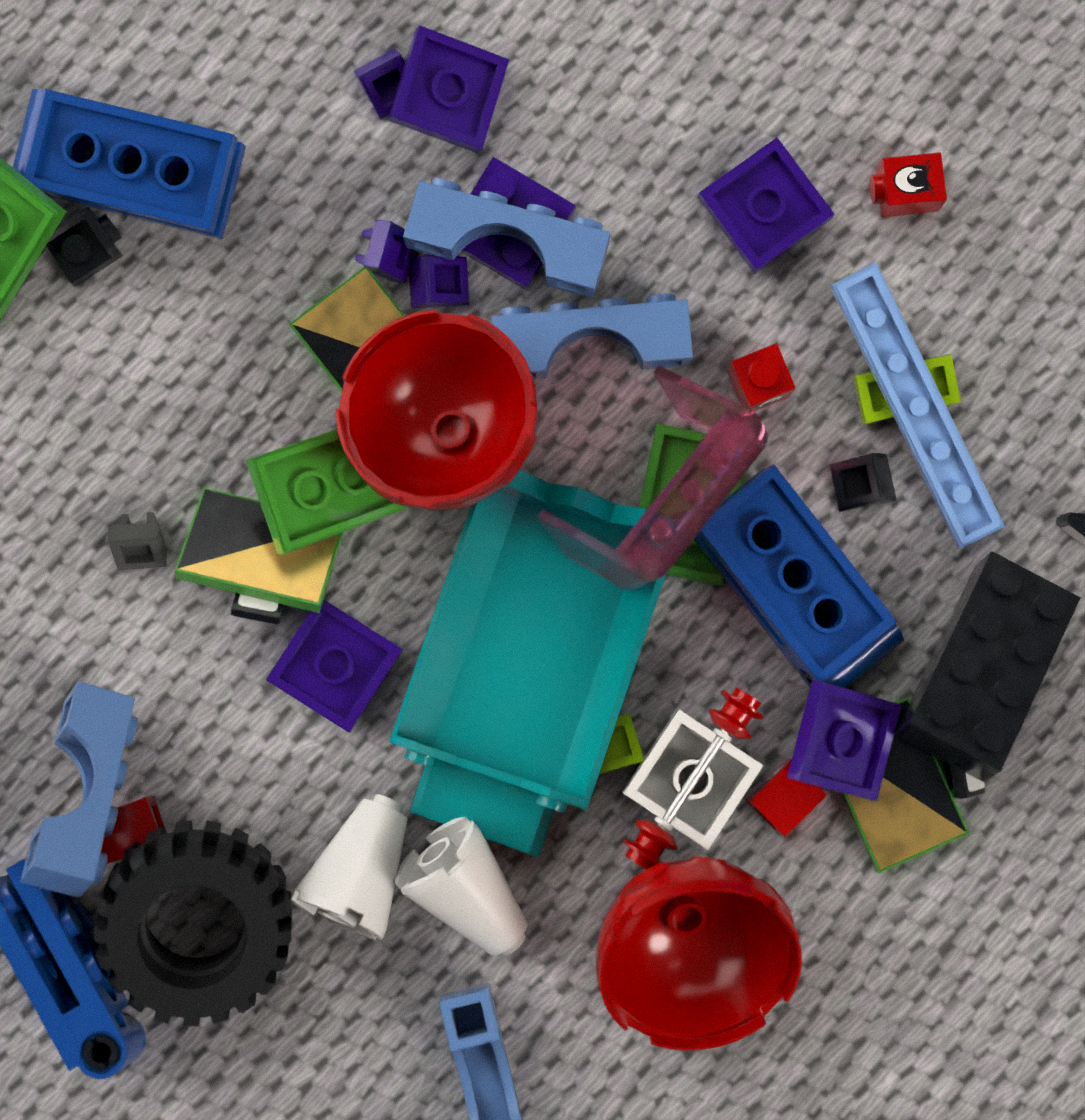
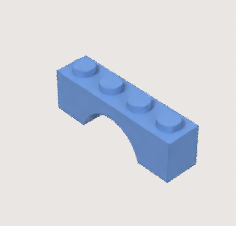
(448, 220)
(651, 331)
(67, 847)
(480, 1053)

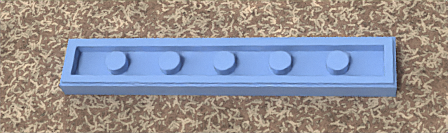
(916, 405)

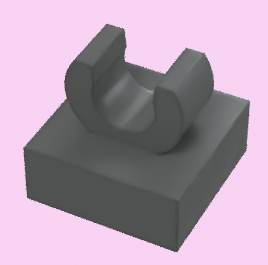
(137, 544)

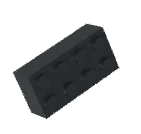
(987, 667)

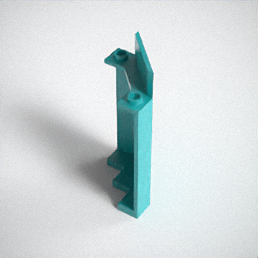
(522, 666)

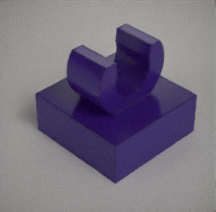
(387, 251)

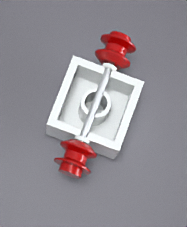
(693, 778)

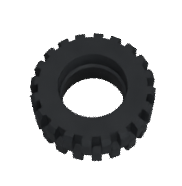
(184, 984)

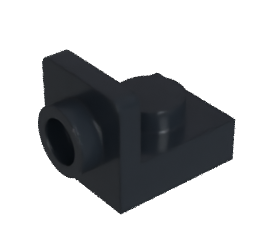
(86, 247)

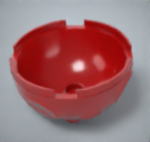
(437, 410)
(696, 954)

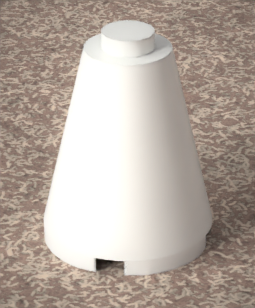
(357, 870)
(464, 887)

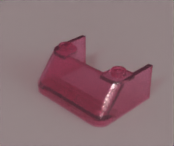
(689, 498)

